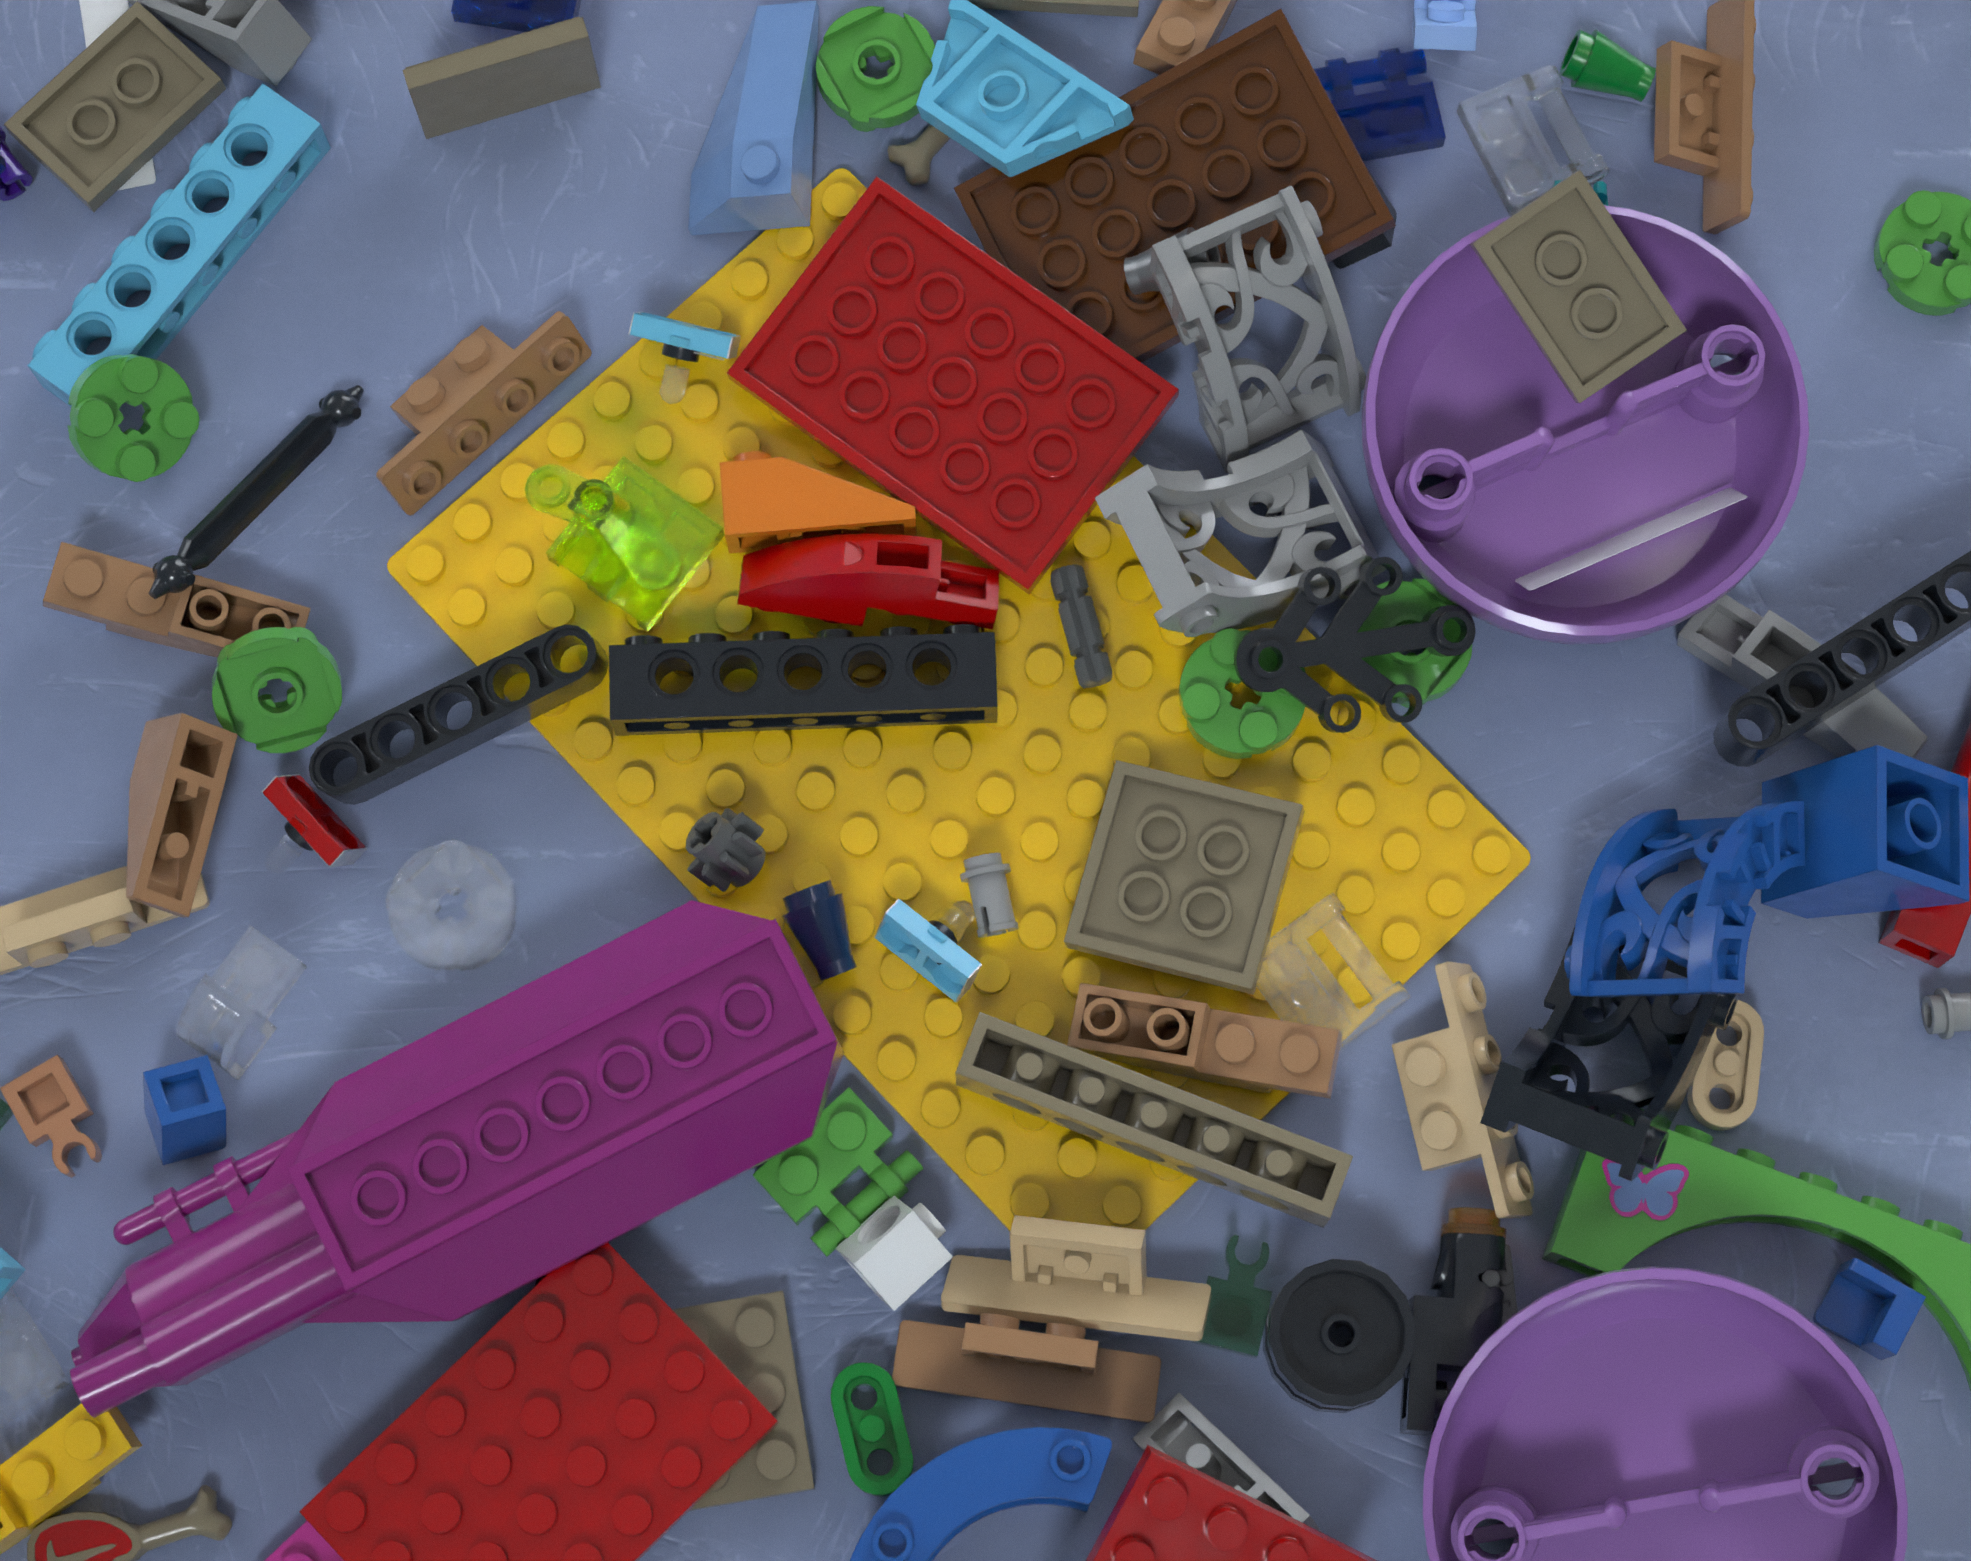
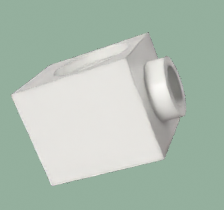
(896, 1250)

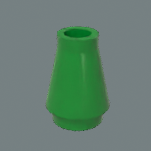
(1605, 67)

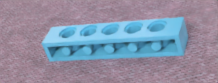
(215, 239)

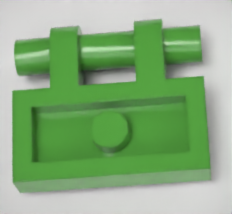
(813, 1170)

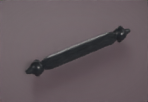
(256, 491)

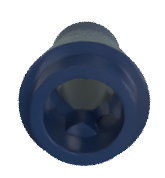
(821, 928)

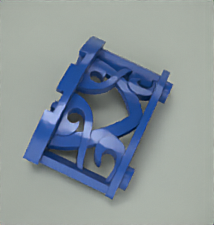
(1712, 944)
(981, 1479)

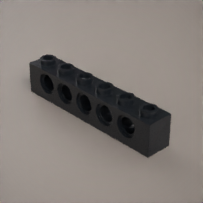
(834, 702)

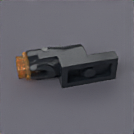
(1471, 1303)

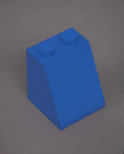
(1876, 836)

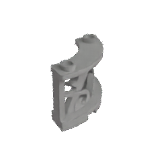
(1197, 289)
(1204, 596)

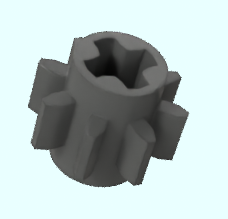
(725, 849)

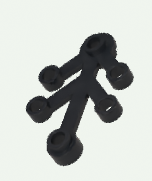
(1343, 647)

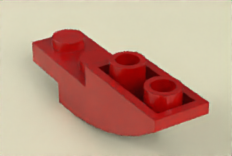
(846, 573)

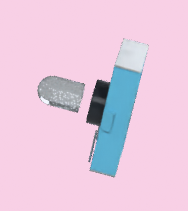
(682, 342)
(932, 945)

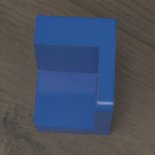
(184, 1109)
(1868, 1309)

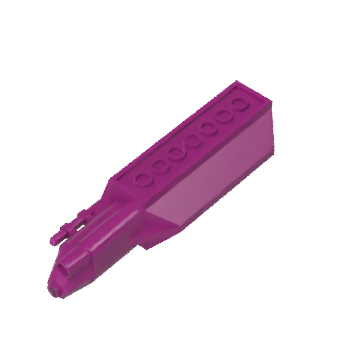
(483, 1153)

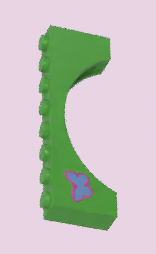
(1699, 1186)

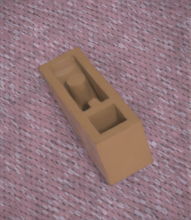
(174, 808)

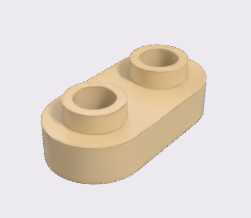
(1731, 1069)

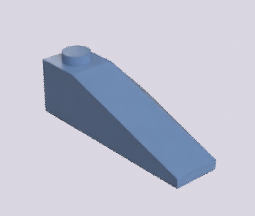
(762, 137)

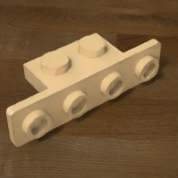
(76, 916)
(1447, 1087)
(1077, 1278)

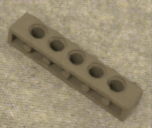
(1153, 1120)

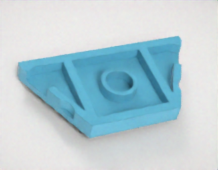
(1011, 95)

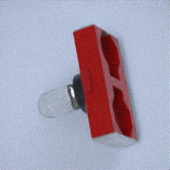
(309, 826)

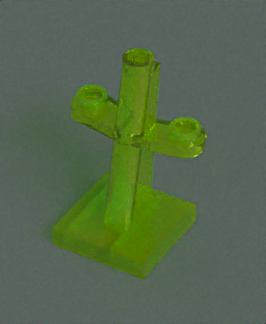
(624, 535)

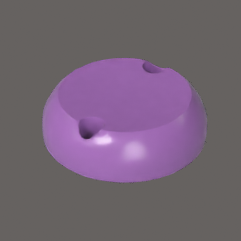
(1542, 477)
(1662, 1428)

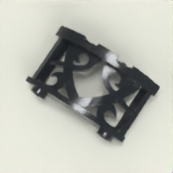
(1606, 1120)

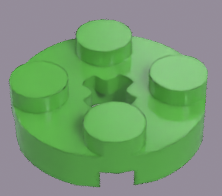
(842, 58)
(1907, 266)
(95, 417)
(276, 654)
(1426, 672)
(1208, 705)

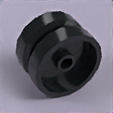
(1330, 1375)

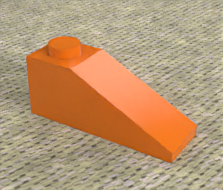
(786, 501)

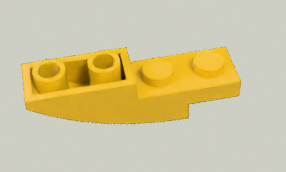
(60, 1469)

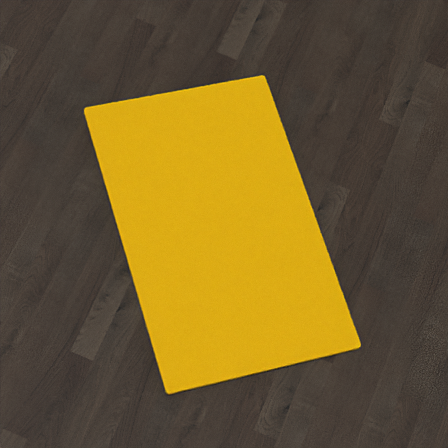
(907, 804)

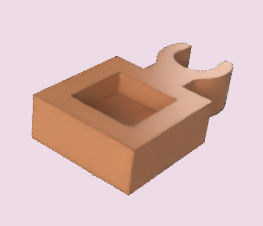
(49, 1107)

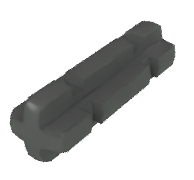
(1081, 626)

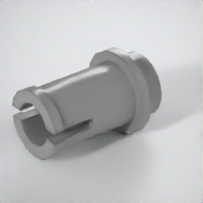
(990, 894)
(1946, 1013)

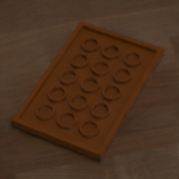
(1199, 149)

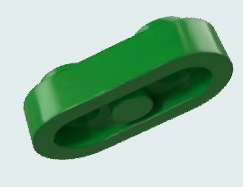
(871, 1429)

